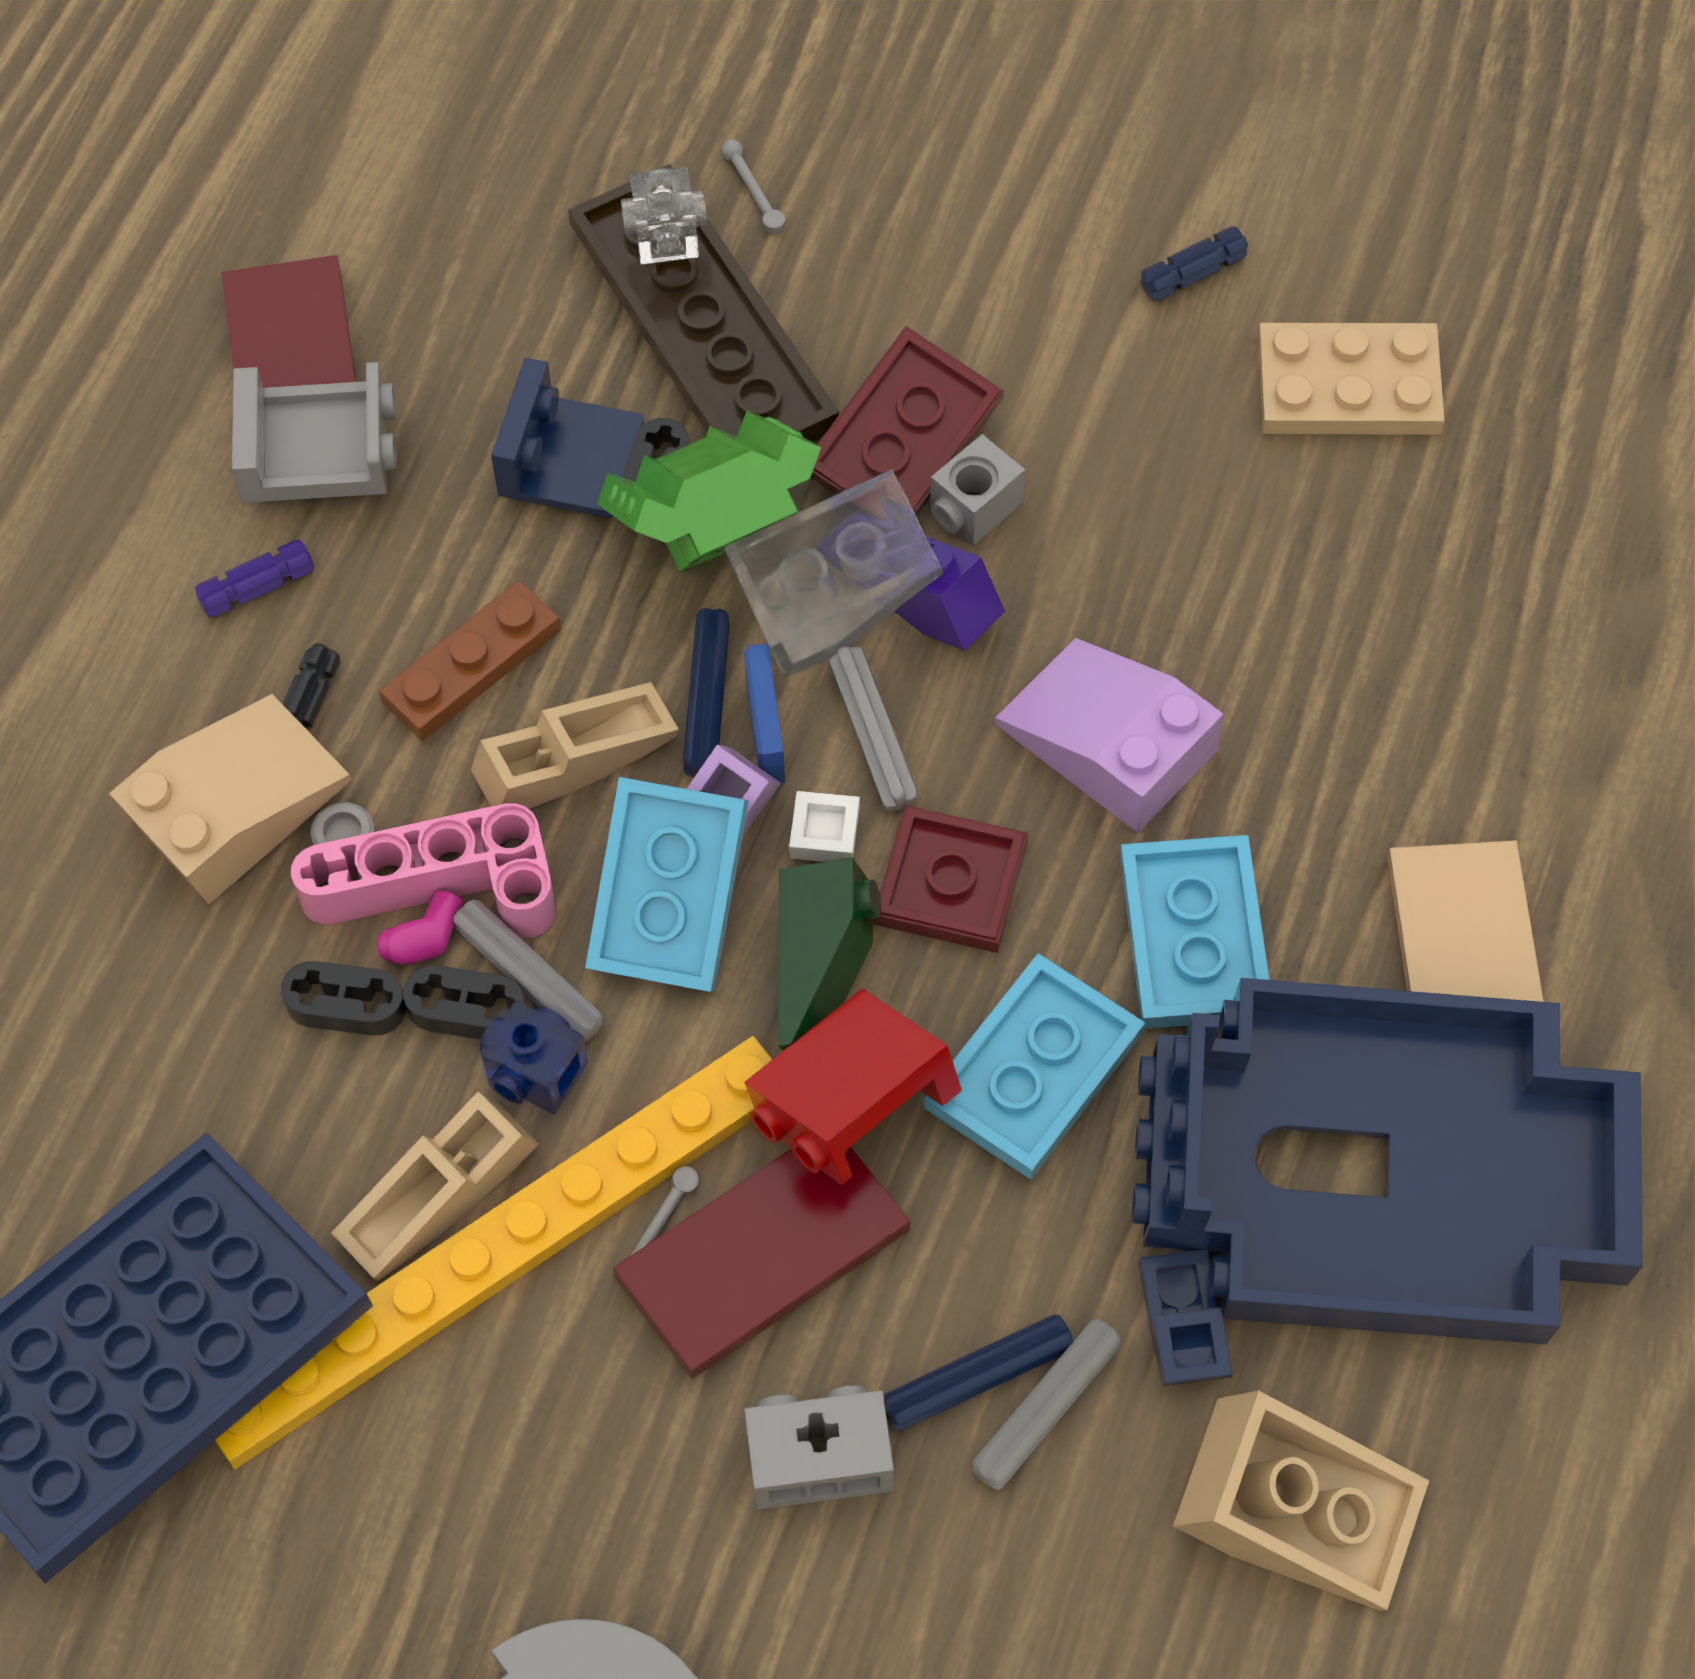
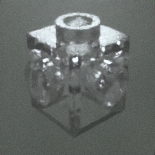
(664, 214)

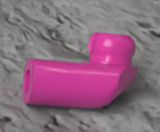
(424, 937)

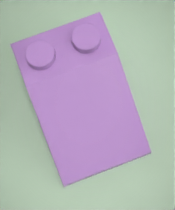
(1114, 729)

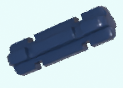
(1194, 263)

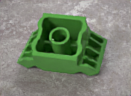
(714, 489)

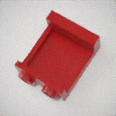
(847, 1081)

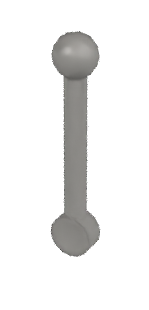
(773, 219)
(682, 1182)

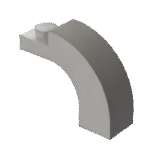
(587, 1652)

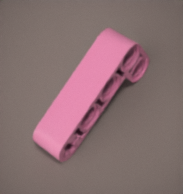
(416, 852)

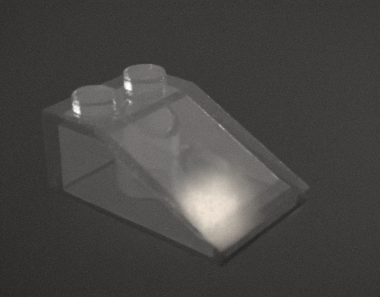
(833, 570)

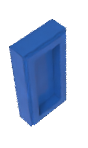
(764, 711)

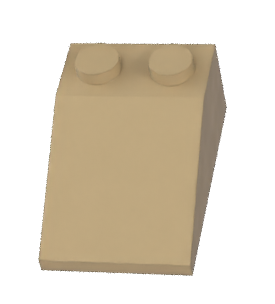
(230, 793)
(1301, 1500)

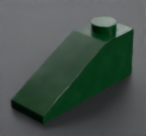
(822, 940)

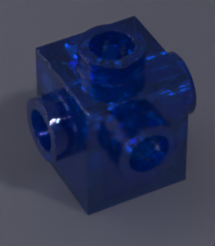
(533, 1056)

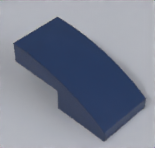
(1184, 1318)

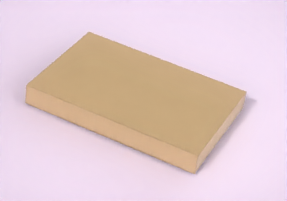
(1464, 920)

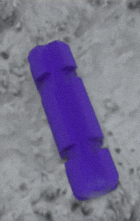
(254, 578)

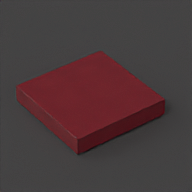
(951, 878)

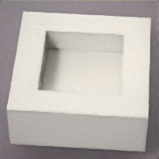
(824, 826)

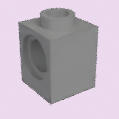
(980, 469)

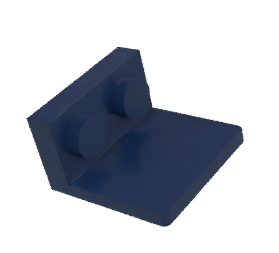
(559, 447)

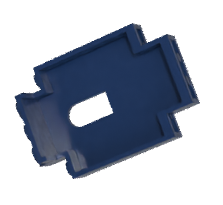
(1493, 1160)

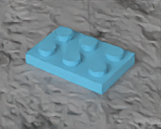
(666, 884)
(1191, 925)
(1037, 1065)

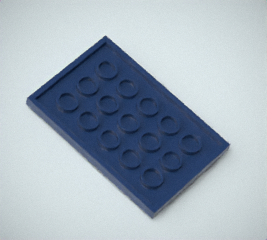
(152, 1346)

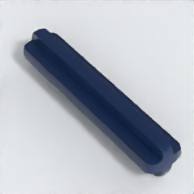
(706, 688)
(977, 1372)

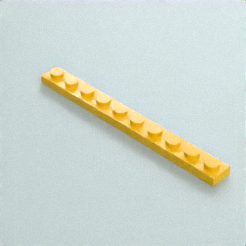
(509, 1243)

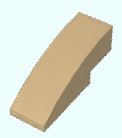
(572, 746)
(434, 1186)

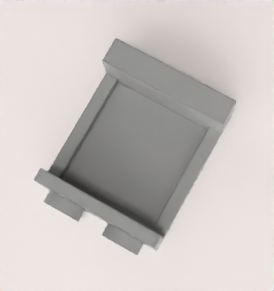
(312, 438)

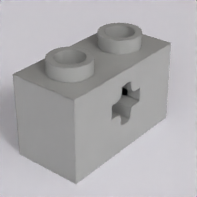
(784, 1460)

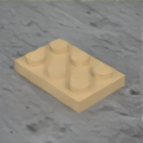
(1350, 378)

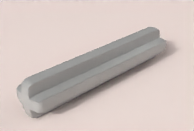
(873, 728)
(526, 967)
(1046, 1404)

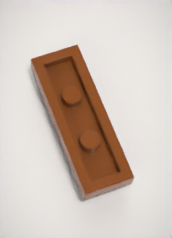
(470, 660)

